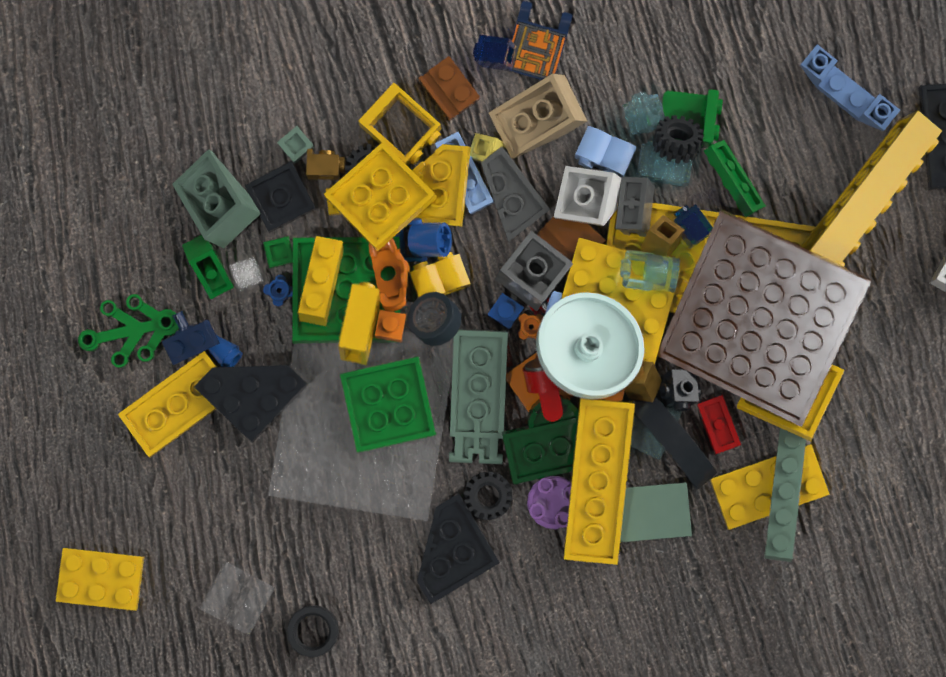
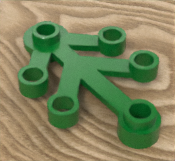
(133, 330)

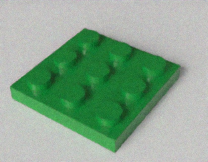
(388, 404)

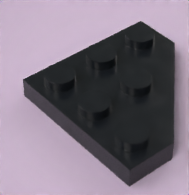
(251, 394)
(453, 551)

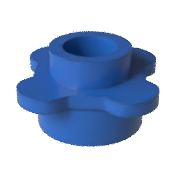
(271, 290)

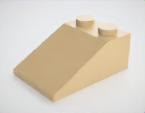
(538, 115)

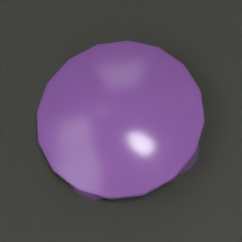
(550, 502)

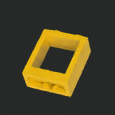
(379, 109)
(359, 323)

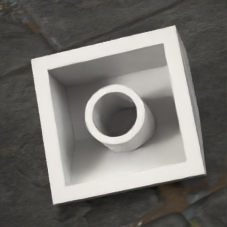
(588, 196)

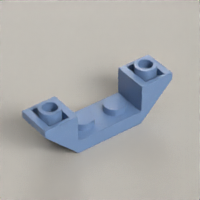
(845, 92)

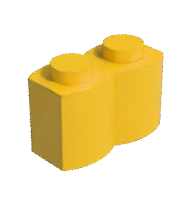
(443, 276)

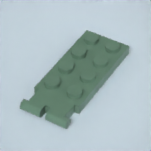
(478, 395)

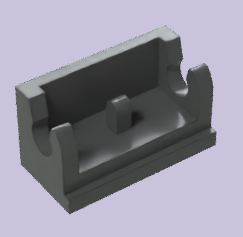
(635, 205)

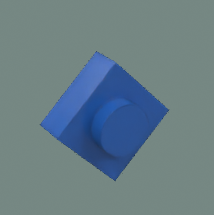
(505, 311)

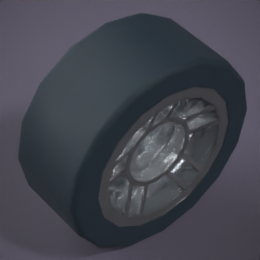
(422, 316)

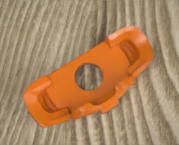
(393, 291)

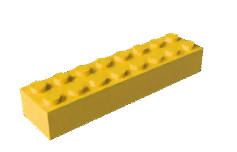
(873, 187)

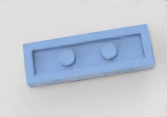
(476, 192)

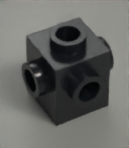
(679, 390)

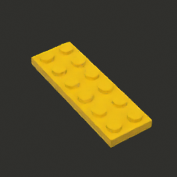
(598, 481)

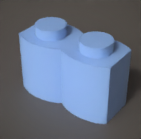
(604, 152)

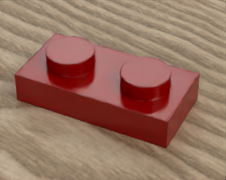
(718, 424)

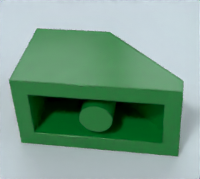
(207, 266)

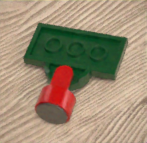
(549, 439)

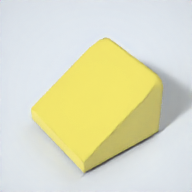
(484, 146)

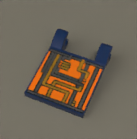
(537, 45)

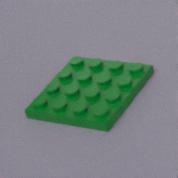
(354, 268)

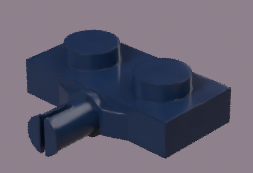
(189, 339)

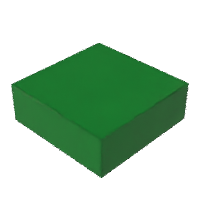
(279, 252)

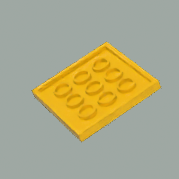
(598, 271)

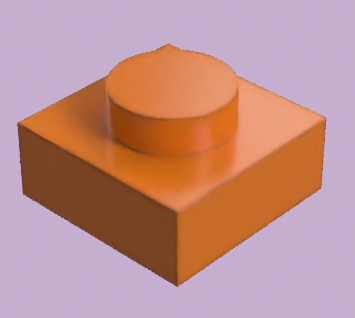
(390, 326)

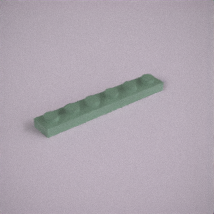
(785, 497)

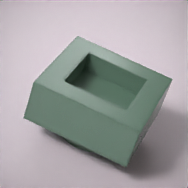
(295, 144)

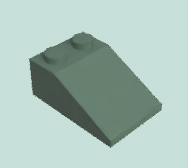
(215, 200)

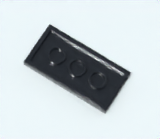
(934, 108)

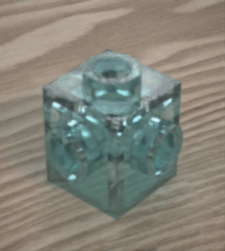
(643, 113)

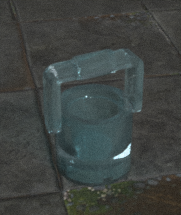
(659, 271)

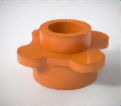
(525, 321)

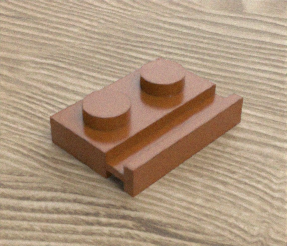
(449, 88)

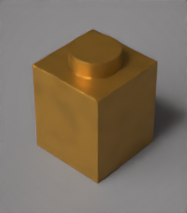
(662, 237)
(645, 384)

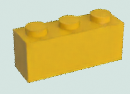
(321, 281)

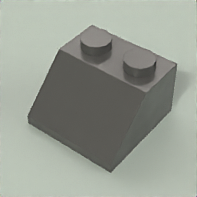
(534, 271)

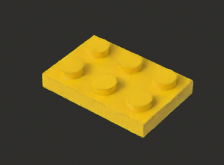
(100, 579)

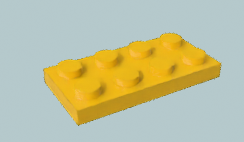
(169, 407)
(747, 492)

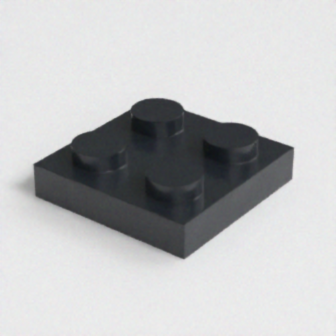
(280, 197)

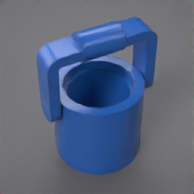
(426, 240)

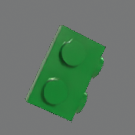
(698, 108)

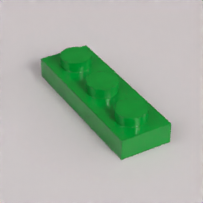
(734, 178)

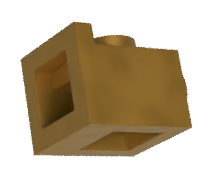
(324, 165)

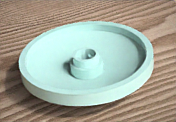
(590, 345)

